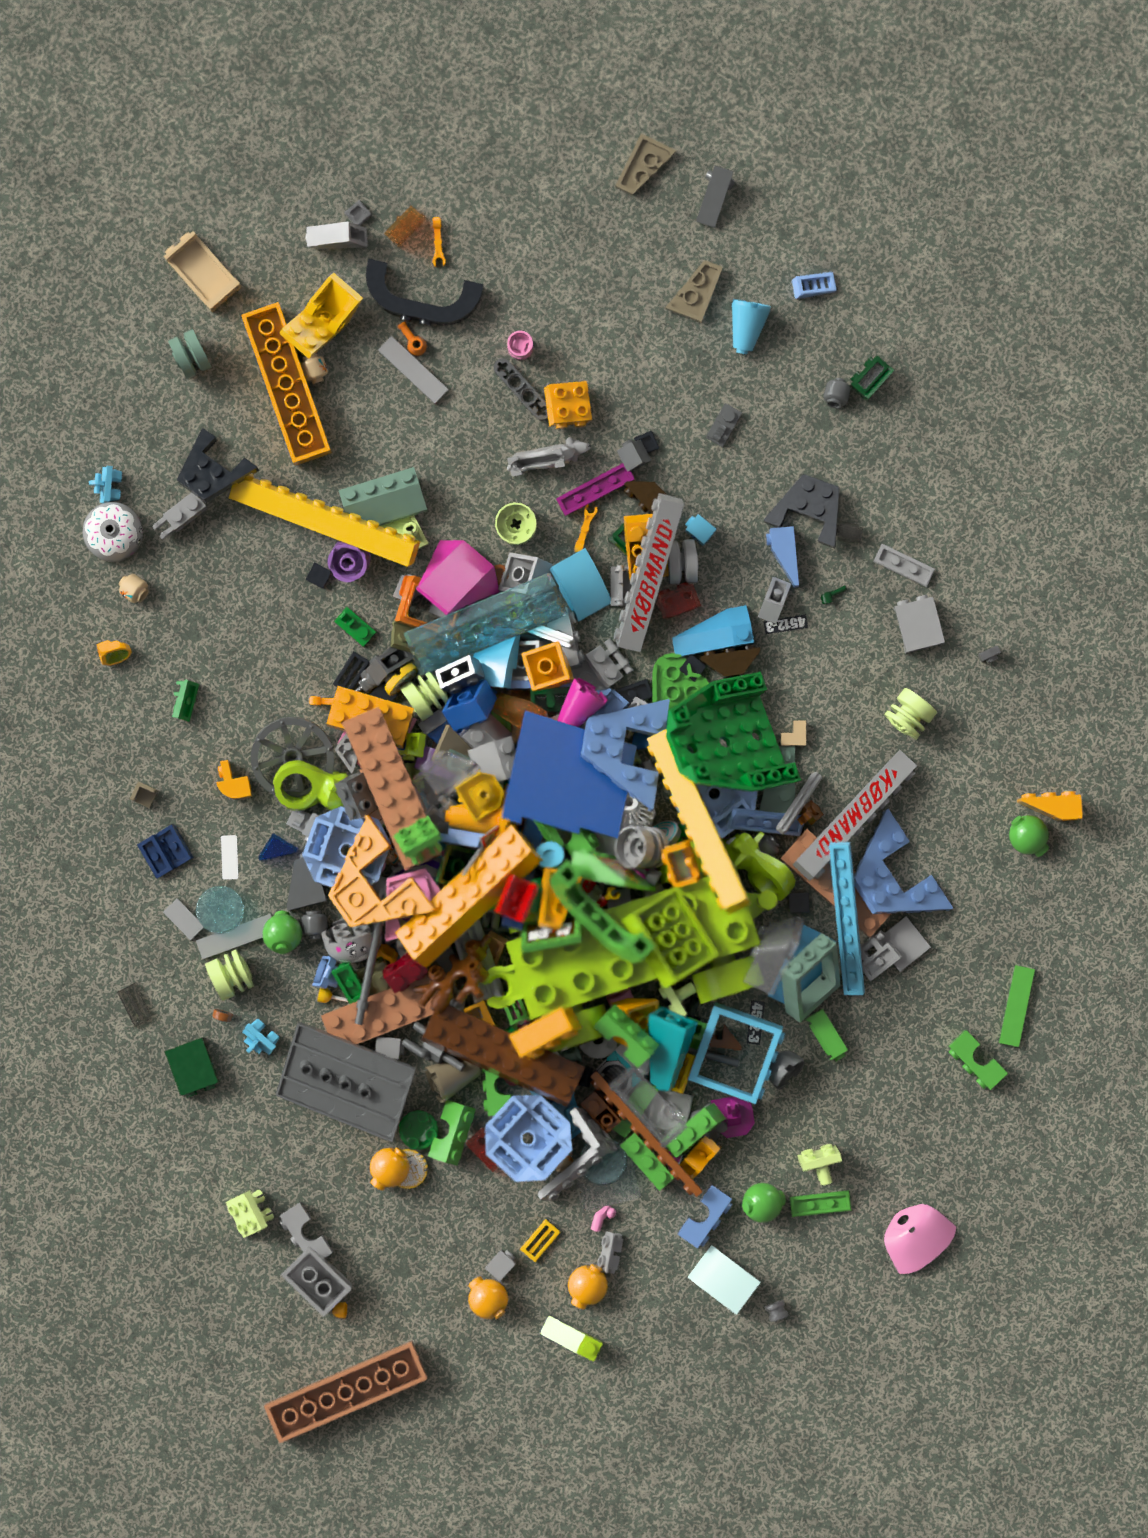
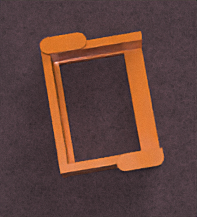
(406, 591)

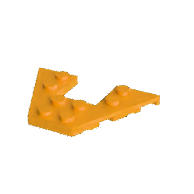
(356, 896)

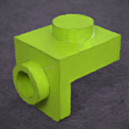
(414, 746)

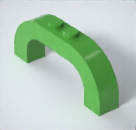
(594, 919)

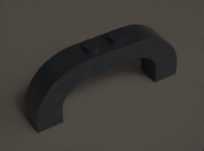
(422, 312)

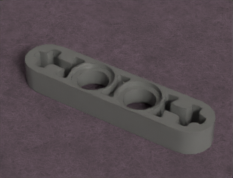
(523, 388)

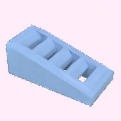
(798, 290)

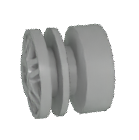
(640, 847)

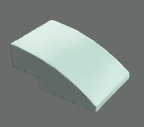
(724, 1279)

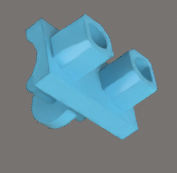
(108, 476)
(258, 1041)

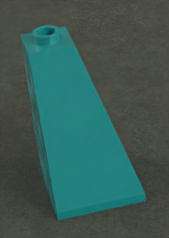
(674, 1037)

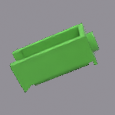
(827, 1035)

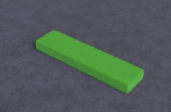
(1016, 1006)

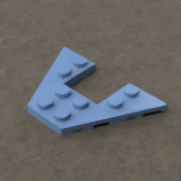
(605, 743)
(877, 883)

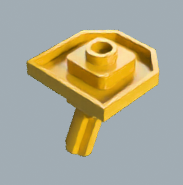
(480, 794)

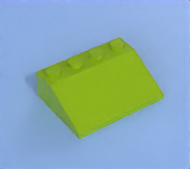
(677, 936)

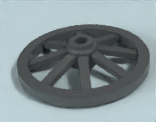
(283, 722)

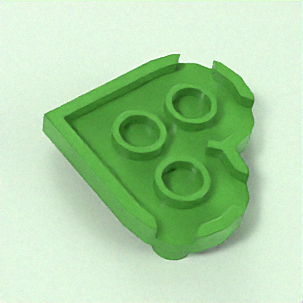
(671, 683)

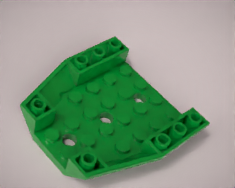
(730, 712)

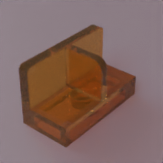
(404, 226)

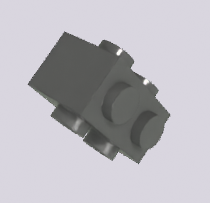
(388, 664)
(460, 674)
(356, 796)

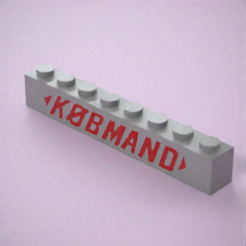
(649, 572)
(855, 814)

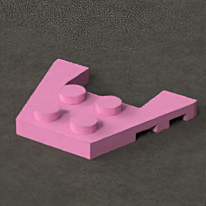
(425, 882)

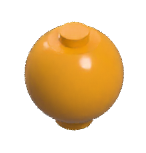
(389, 1168)
(587, 1286)
(487, 1298)

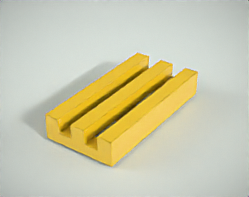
(529, 1253)

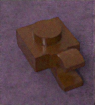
(810, 812)

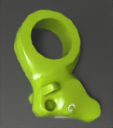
(322, 790)
(763, 870)

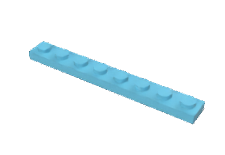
(846, 918)

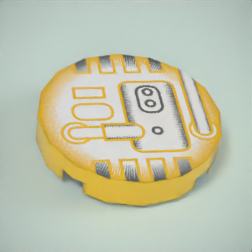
(407, 674)
(417, 1171)

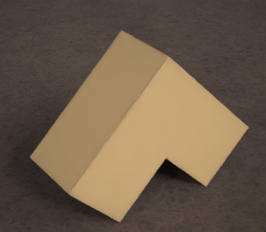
(798, 737)

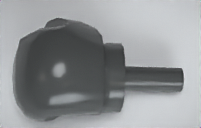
(367, 683)

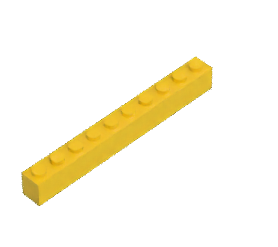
(326, 519)
(700, 828)

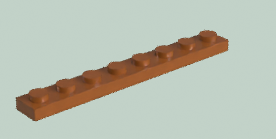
(651, 1142)

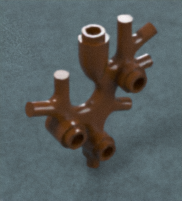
(468, 967)

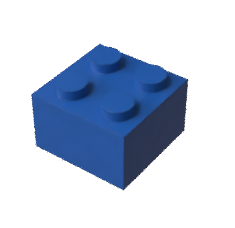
(469, 705)

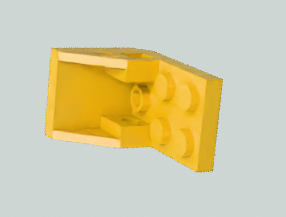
(323, 316)

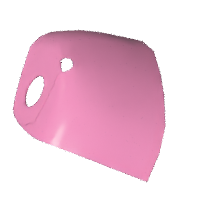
(917, 1249)

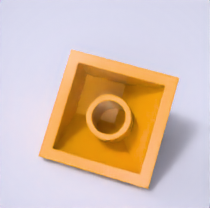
(547, 667)

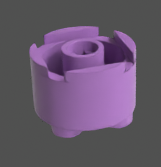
(344, 569)

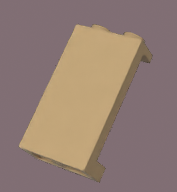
(201, 271)

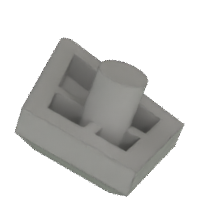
(346, 753)

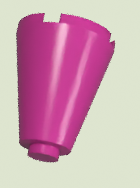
(581, 703)

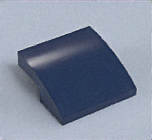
(165, 851)

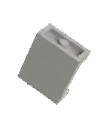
(919, 624)

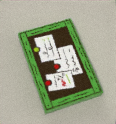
(539, 938)

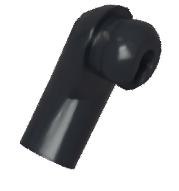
(692, 1008)

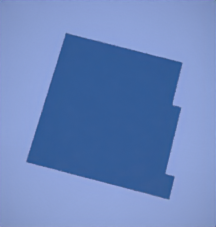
(558, 785)

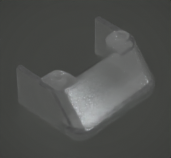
(441, 776)
(778, 944)
(648, 1105)

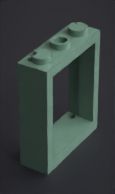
(799, 1003)

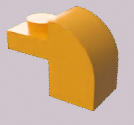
(233, 788)
(699, 1156)

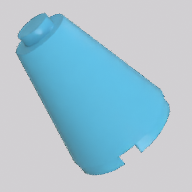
(747, 323)

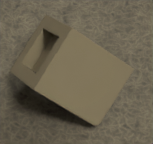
(143, 794)

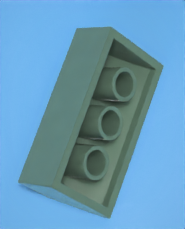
(385, 498)

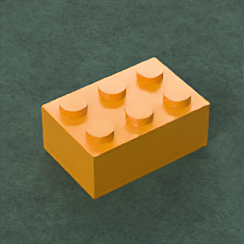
(546, 1032)

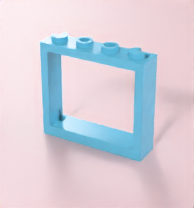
(771, 1056)

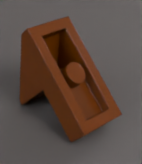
(728, 1040)

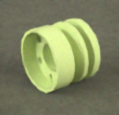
(504, 521)
(424, 695)
(910, 714)
(229, 975)

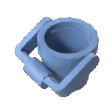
(324, 975)

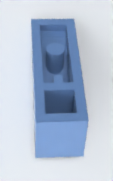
(784, 549)

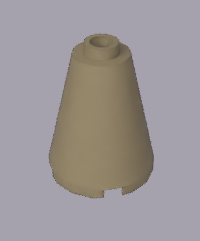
(448, 1080)

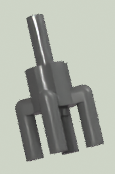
(430, 1052)

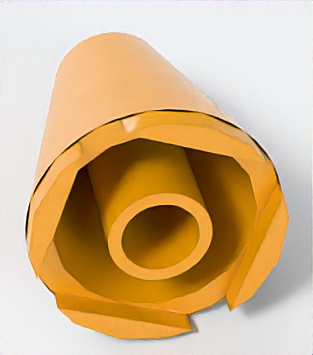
(460, 818)

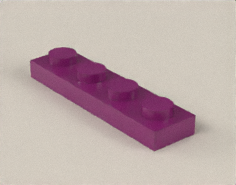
(594, 489)

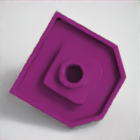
(738, 1115)

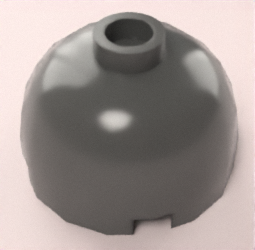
(785, 1066)

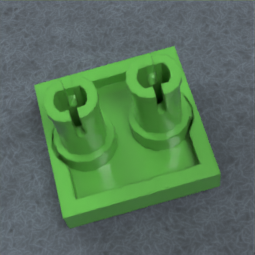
(417, 838)

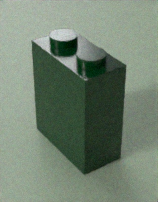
(192, 1067)

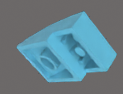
(581, 584)
(499, 662)

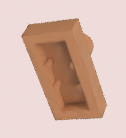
(496, 946)

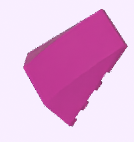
(457, 577)

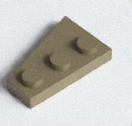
(643, 163)
(697, 292)

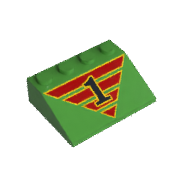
(607, 869)

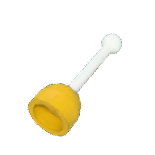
(325, 996)

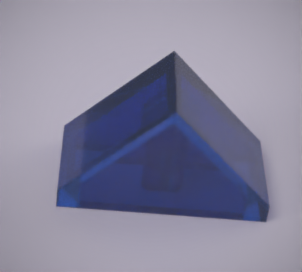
(276, 848)

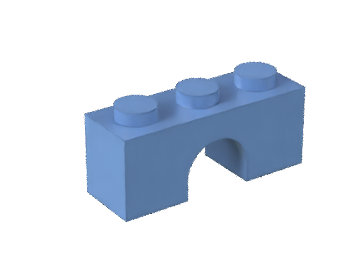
(697, 1232)

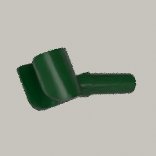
(827, 596)

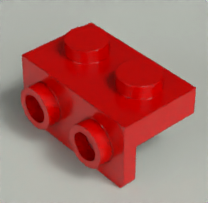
(517, 898)

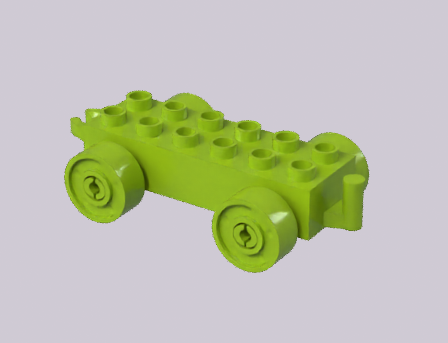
(589, 970)

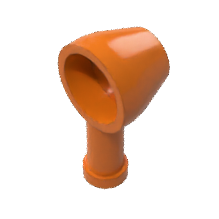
(411, 339)

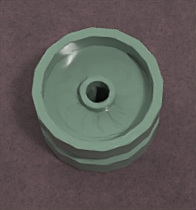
(188, 354)

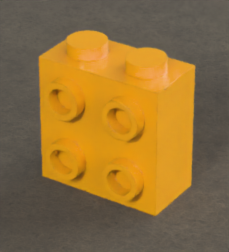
(568, 404)

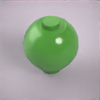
(1029, 835)
(282, 932)
(763, 1202)

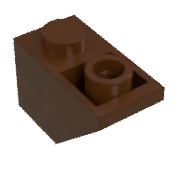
(601, 1110)

